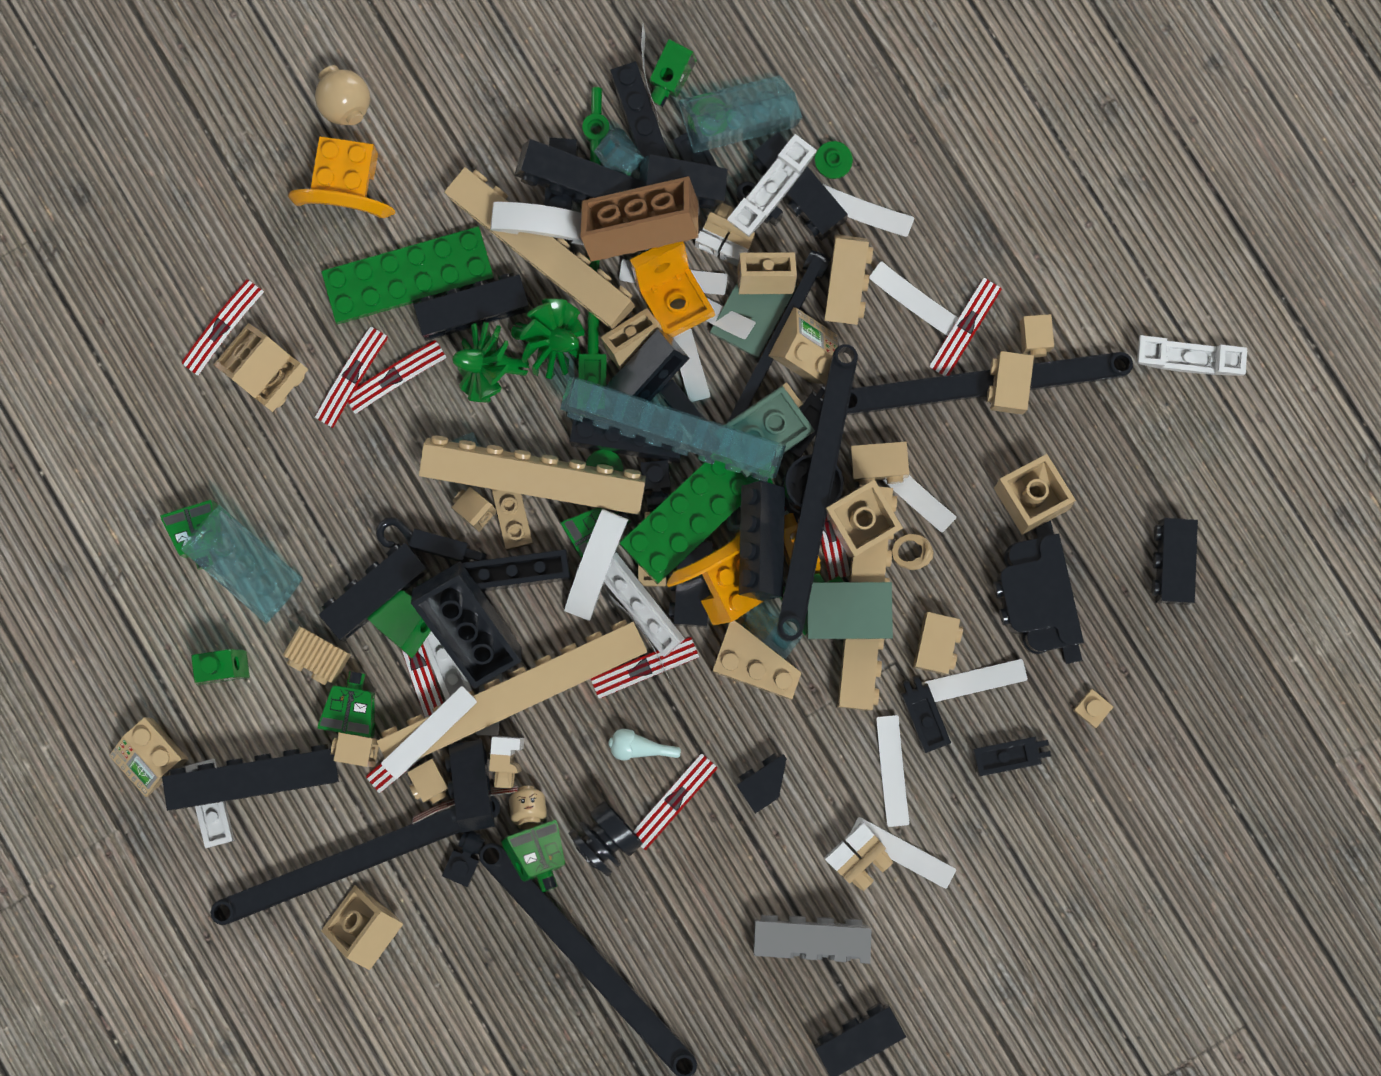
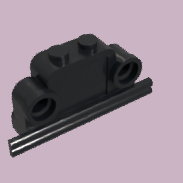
(1039, 596)

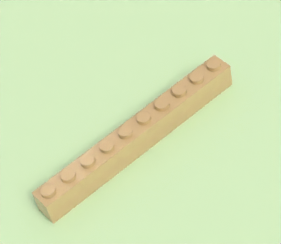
(532, 686)

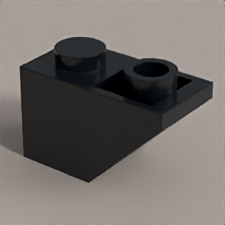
(764, 785)

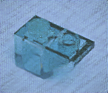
(618, 152)
(764, 627)

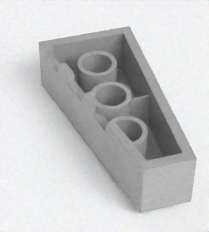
(812, 939)

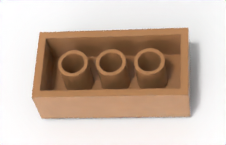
(639, 219)

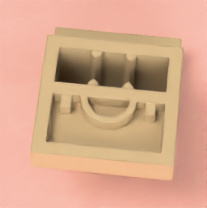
(261, 367)

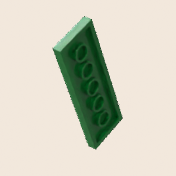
(407, 275)
(685, 519)

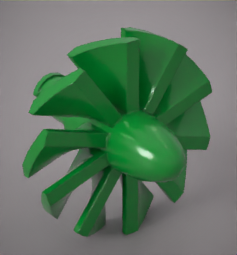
(553, 331)
(484, 365)

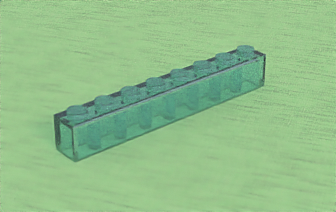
(672, 427)

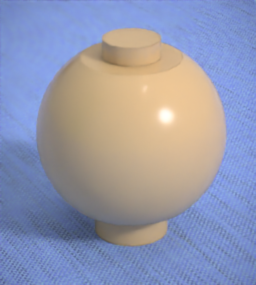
(342, 96)

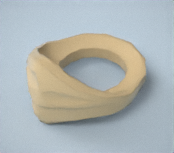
(918, 563)

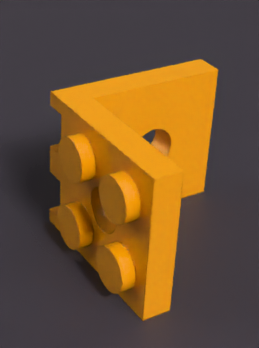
(664, 276)

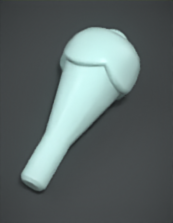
(628, 745)

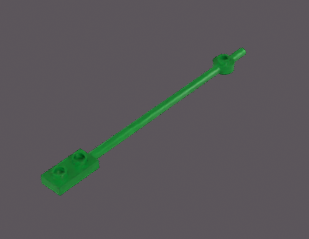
(594, 365)

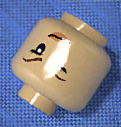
(527, 807)

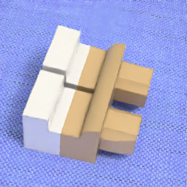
(715, 233)
(502, 759)
(851, 866)

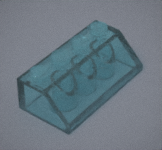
(739, 113)
(241, 563)

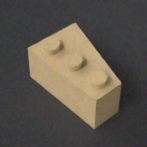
(847, 279)
(754, 663)

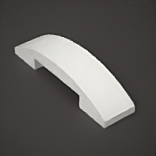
(772, 186)
(536, 219)
(1191, 358)
(595, 564)

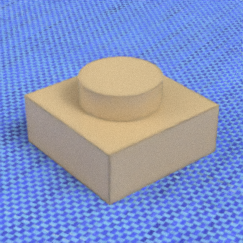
(1093, 708)

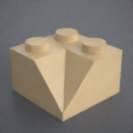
(1034, 494)

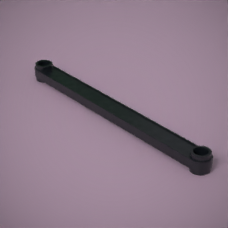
(815, 266)
(976, 383)
(817, 492)
(339, 866)
(589, 962)

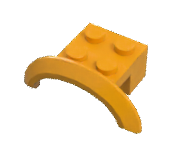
(343, 177)
(722, 579)

